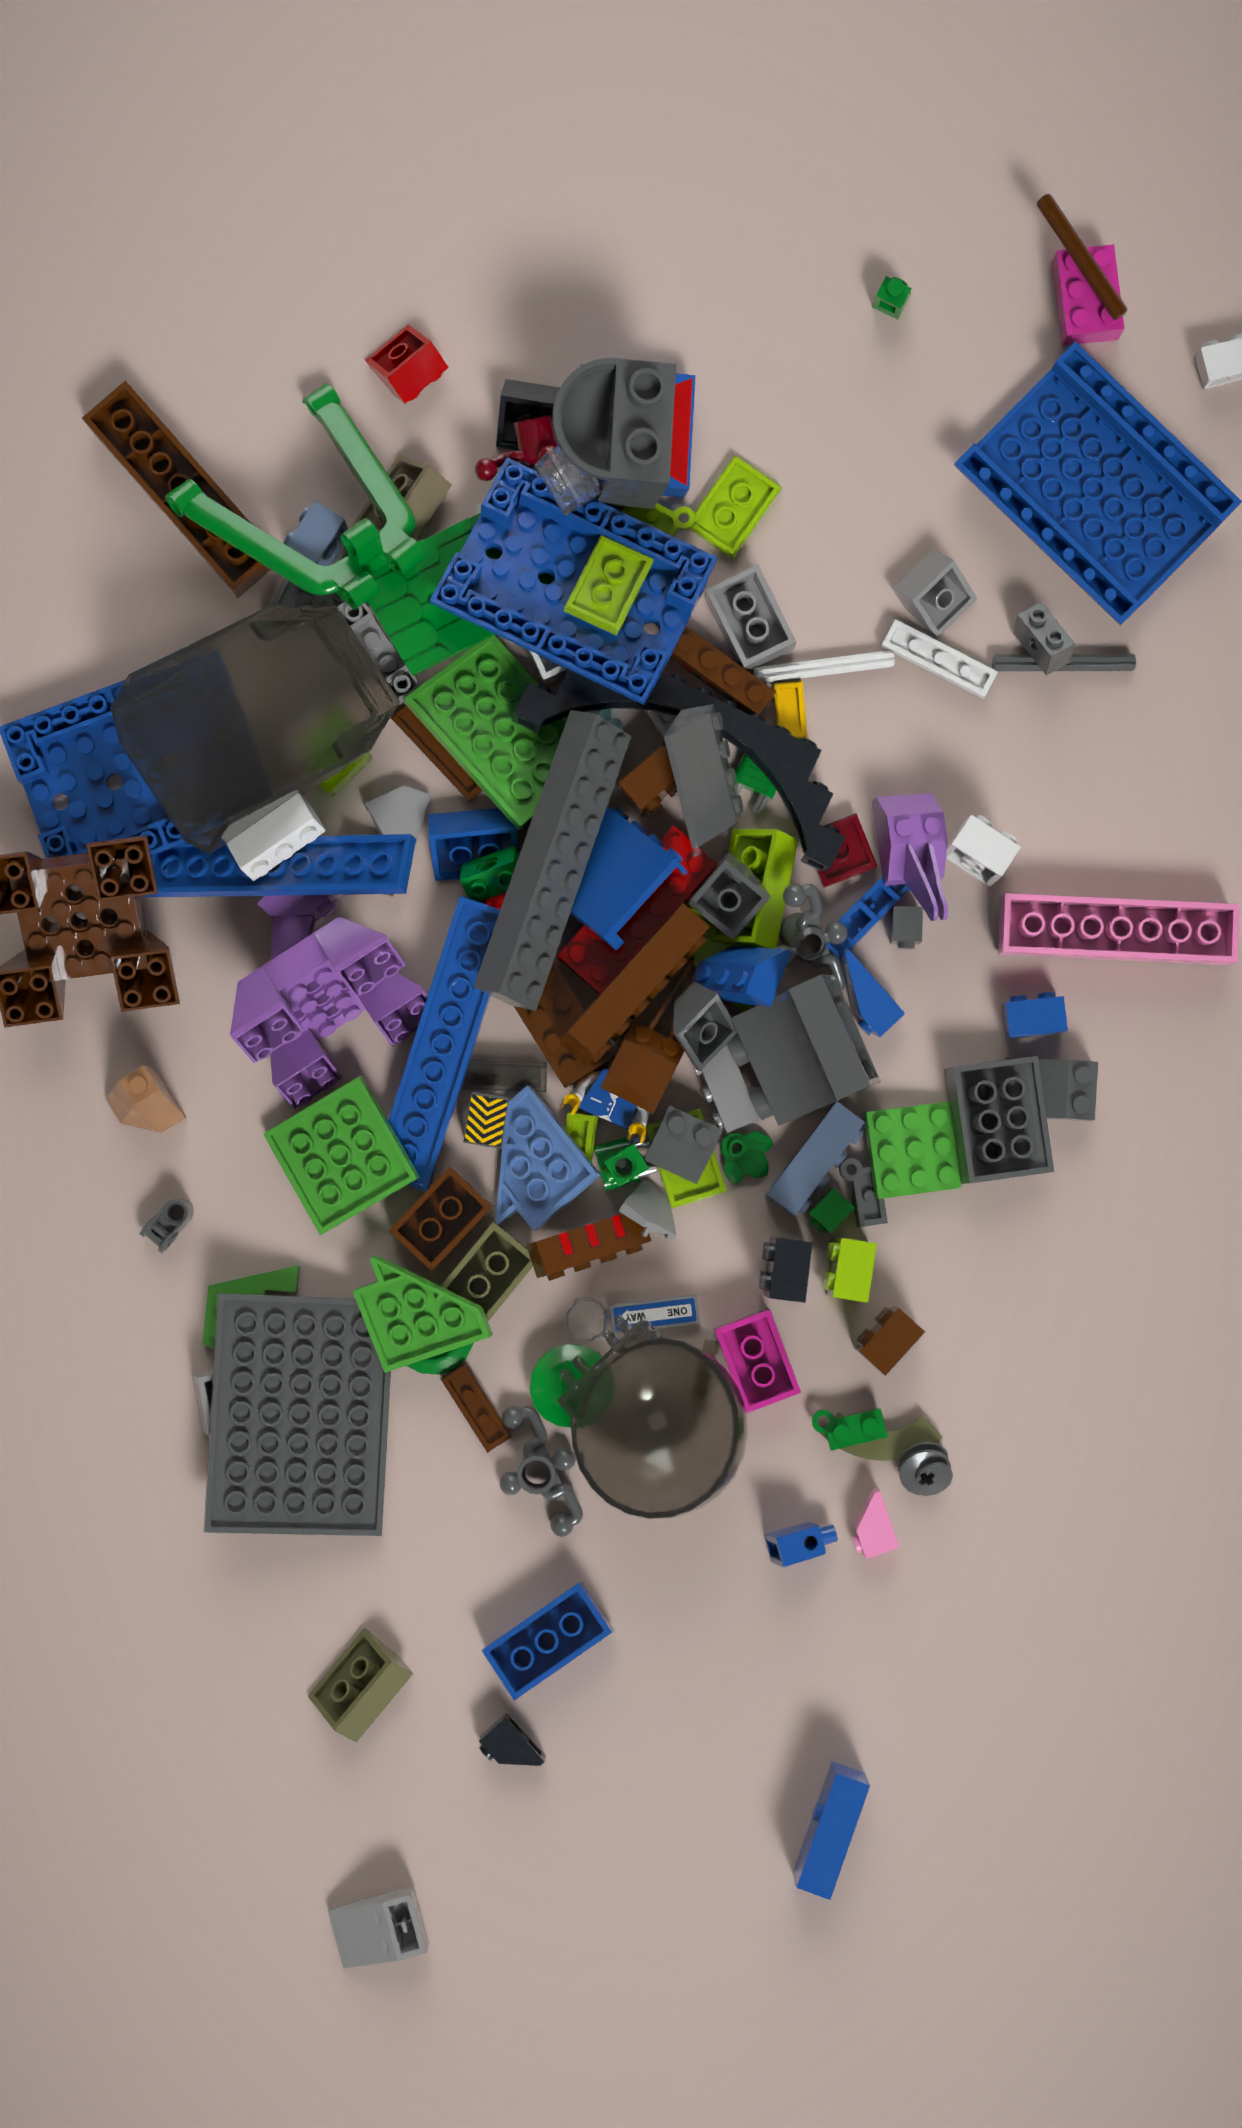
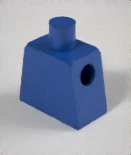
(788, 1547)

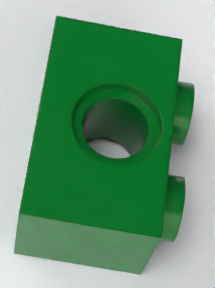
(489, 874)

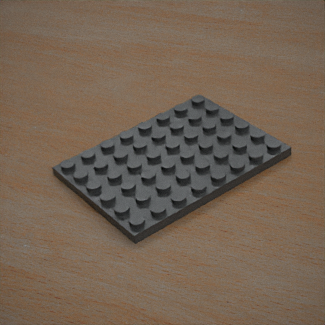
(295, 1419)

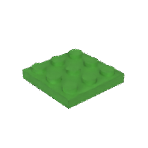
(912, 1150)

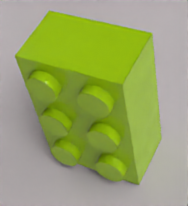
(849, 1269)

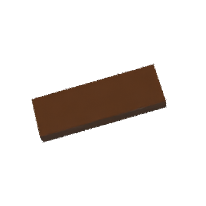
(476, 1407)

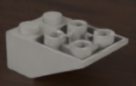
(379, 1929)

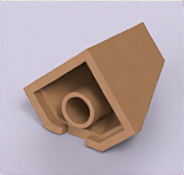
(145, 1101)

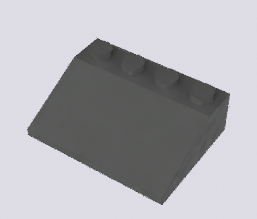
(703, 773)
(999, 1119)

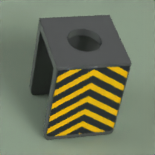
(486, 1120)

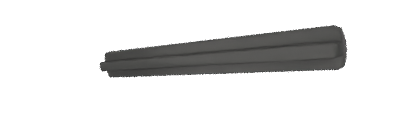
(1078, 662)

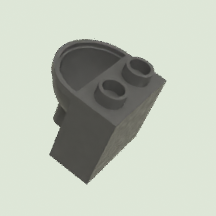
(618, 427)

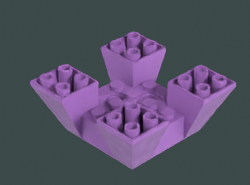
(312, 993)

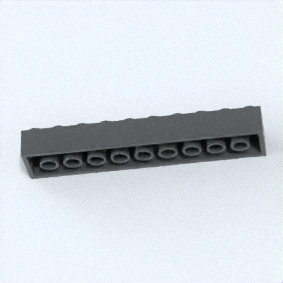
(552, 860)

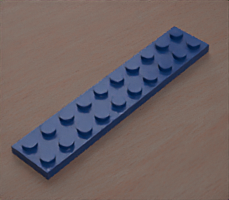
(319, 868)
(443, 1040)

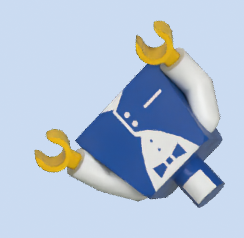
(593, 1099)

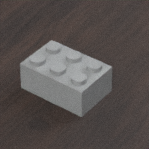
(750, 618)

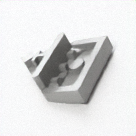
(399, 811)
(651, 1210)

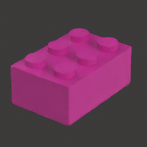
(1079, 309)
(757, 1360)

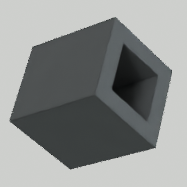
(906, 926)

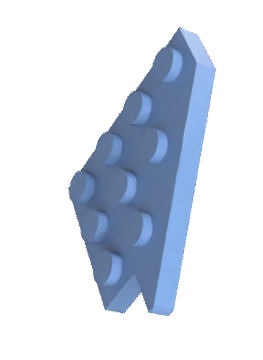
(539, 1163)

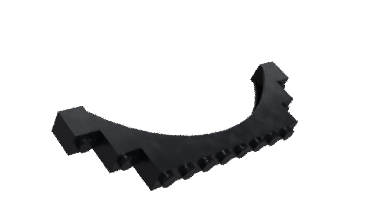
(772, 749)

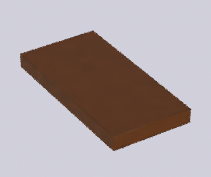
(436, 753)

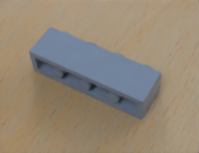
(815, 1158)

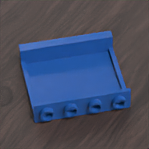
(621, 875)

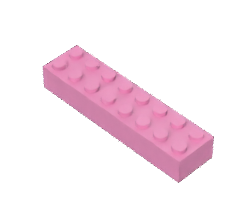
(1118, 929)

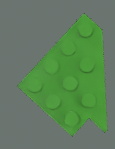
(415, 1317)

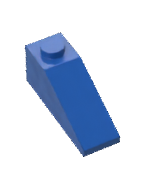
(868, 998)

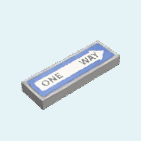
(659, 1312)

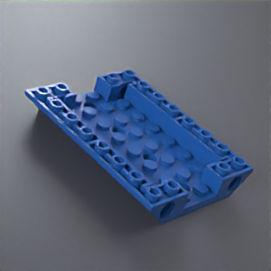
(538, 539)
(74, 754)

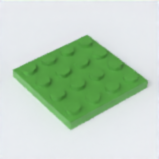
(341, 1155)

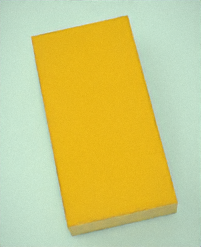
(791, 708)

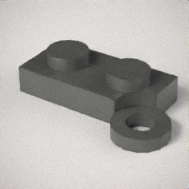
(867, 1209)

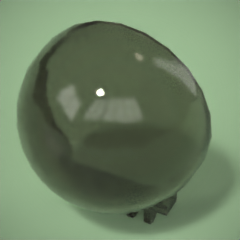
(655, 1423)

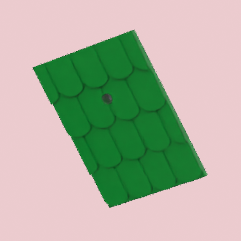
(416, 627)

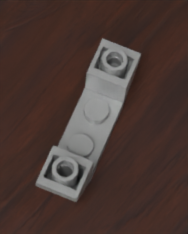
(380, 649)

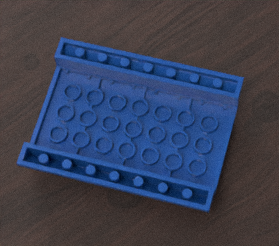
(1098, 484)

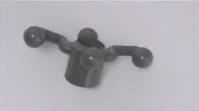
(807, 924)
(533, 1450)

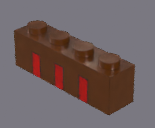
(722, 673)
(585, 1244)

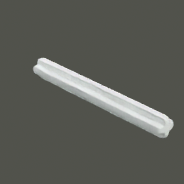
(824, 666)

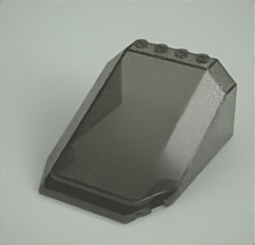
(251, 718)

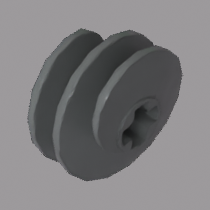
(925, 1469)

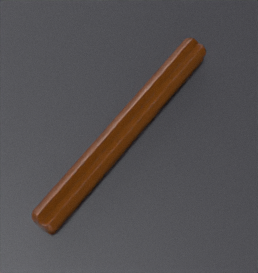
(1082, 256)

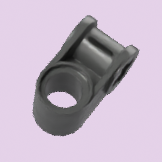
(164, 1228)

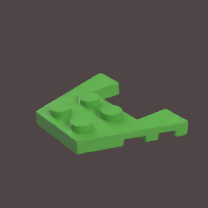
(278, 1280)

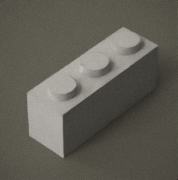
(728, 1092)

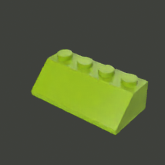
(771, 859)

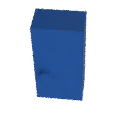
(547, 1640)
(830, 1830)

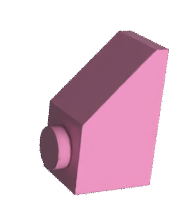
(874, 1528)

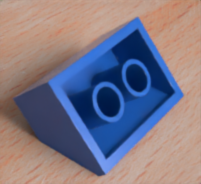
(466, 837)
(744, 974)

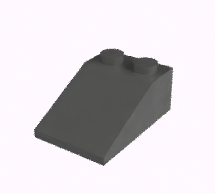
(1069, 1088)

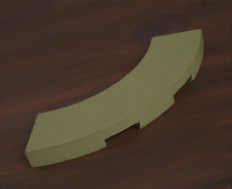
(896, 1442)

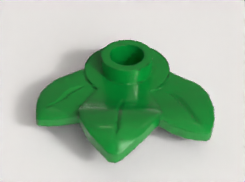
(748, 1158)

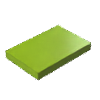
(734, 507)
(608, 585)
(683, 1191)

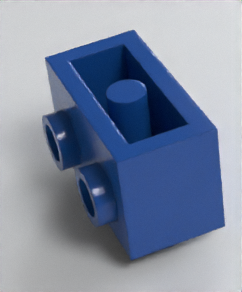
(1034, 1016)

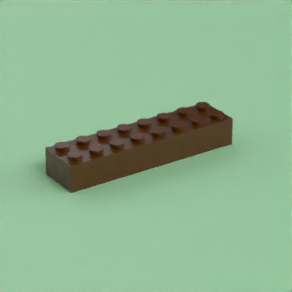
(159, 466)

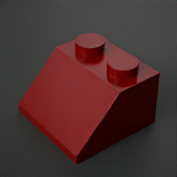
(407, 364)

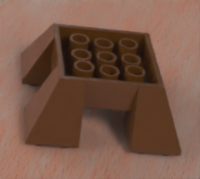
(110, 877)

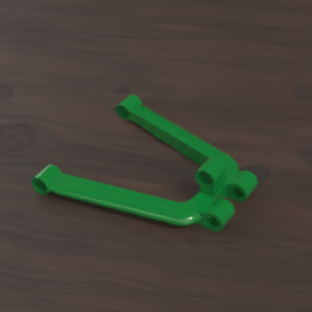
(365, 545)

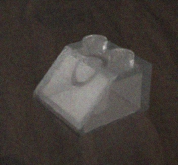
(566, 482)

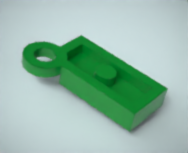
(851, 1429)

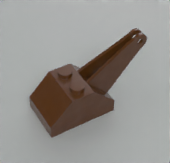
(646, 1059)

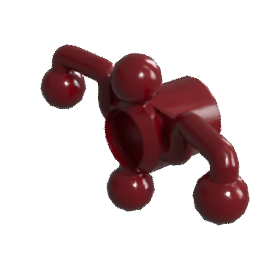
(533, 438)

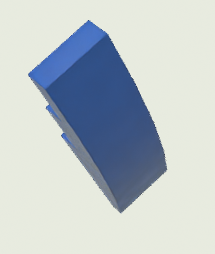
(868, 912)

